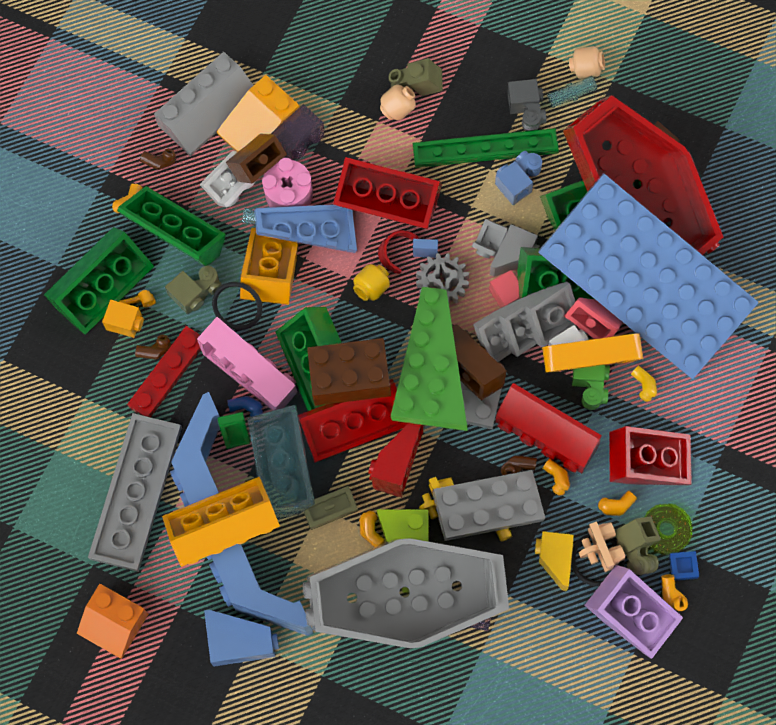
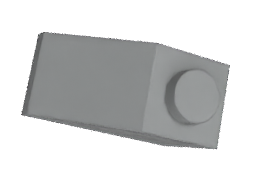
(509, 250)

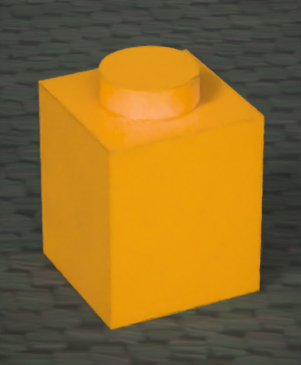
(123, 319)

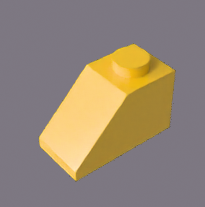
(556, 556)

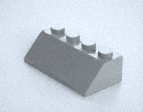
(203, 104)

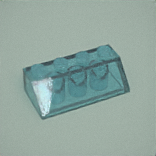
(282, 461)

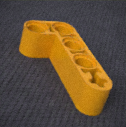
(592, 353)

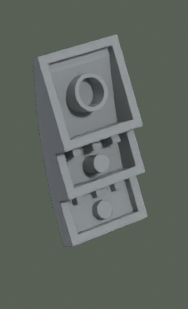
(526, 322)

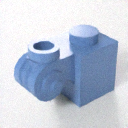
(513, 179)

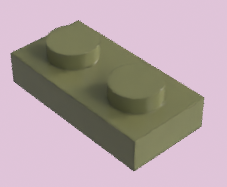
(331, 508)

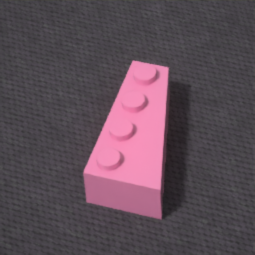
(246, 365)

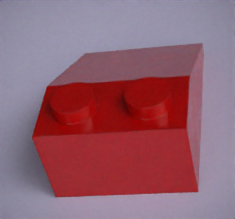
(649, 457)
(395, 461)

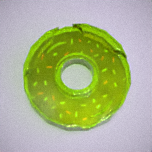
(682, 528)

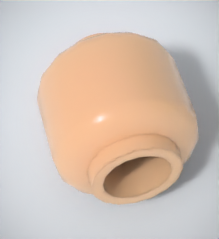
(587, 62)
(397, 102)

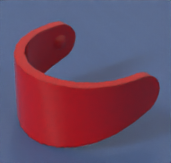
(382, 251)

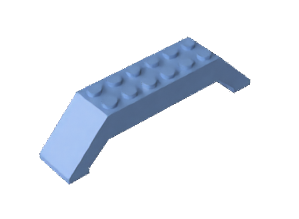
(230, 565)

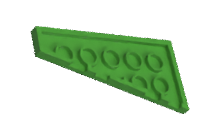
(430, 376)

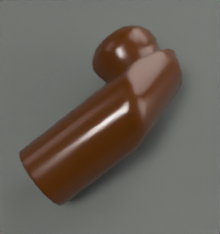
(159, 162)
(157, 350)
(517, 463)

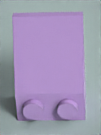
(634, 610)

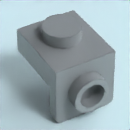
(489, 238)

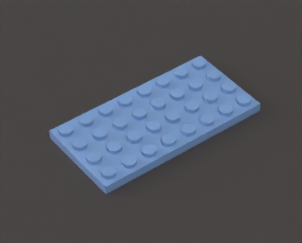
(648, 276)

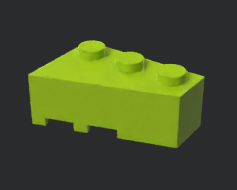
(404, 524)

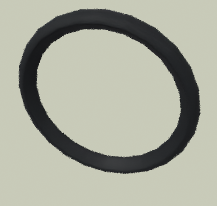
(250, 290)
(573, 562)

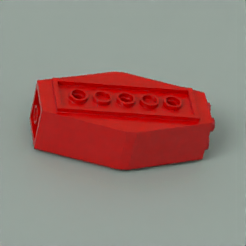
(644, 153)

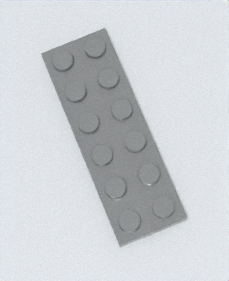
(135, 492)

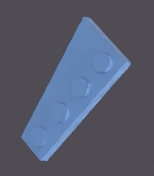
(311, 225)

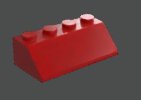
(387, 193)
(547, 429)

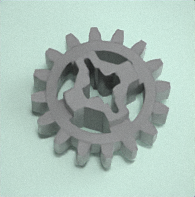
(452, 277)

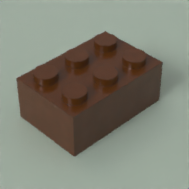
(348, 371)

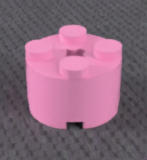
(281, 177)

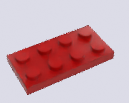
(348, 424)

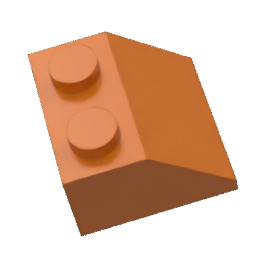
(111, 621)

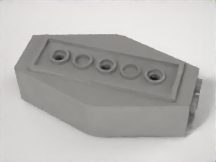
(430, 608)

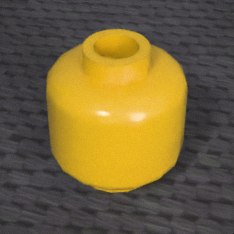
(371, 282)

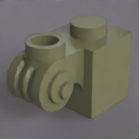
(421, 76)
(191, 294)
(635, 539)

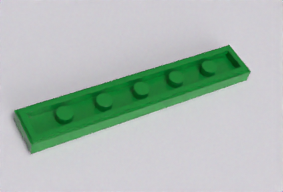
(484, 148)

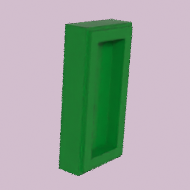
(234, 430)

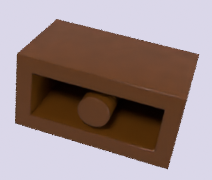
(256, 158)

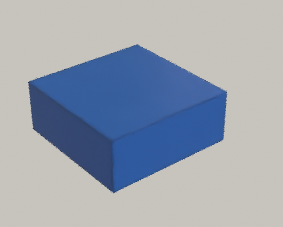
(684, 565)

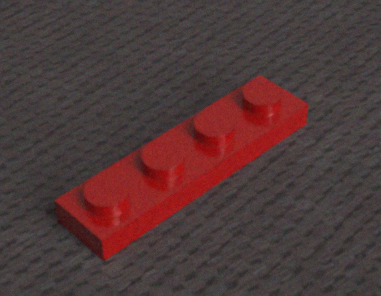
(166, 373)

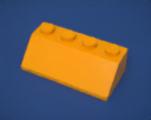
(220, 521)

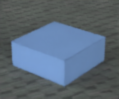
(425, 248)

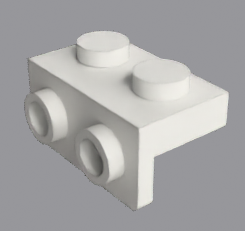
(223, 185)

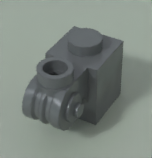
(525, 98)

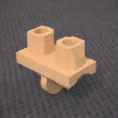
(599, 535)

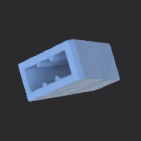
(237, 639)

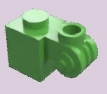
(593, 379)

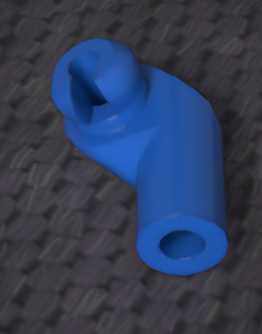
(247, 403)

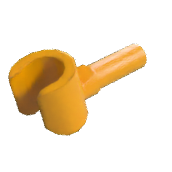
(145, 297)

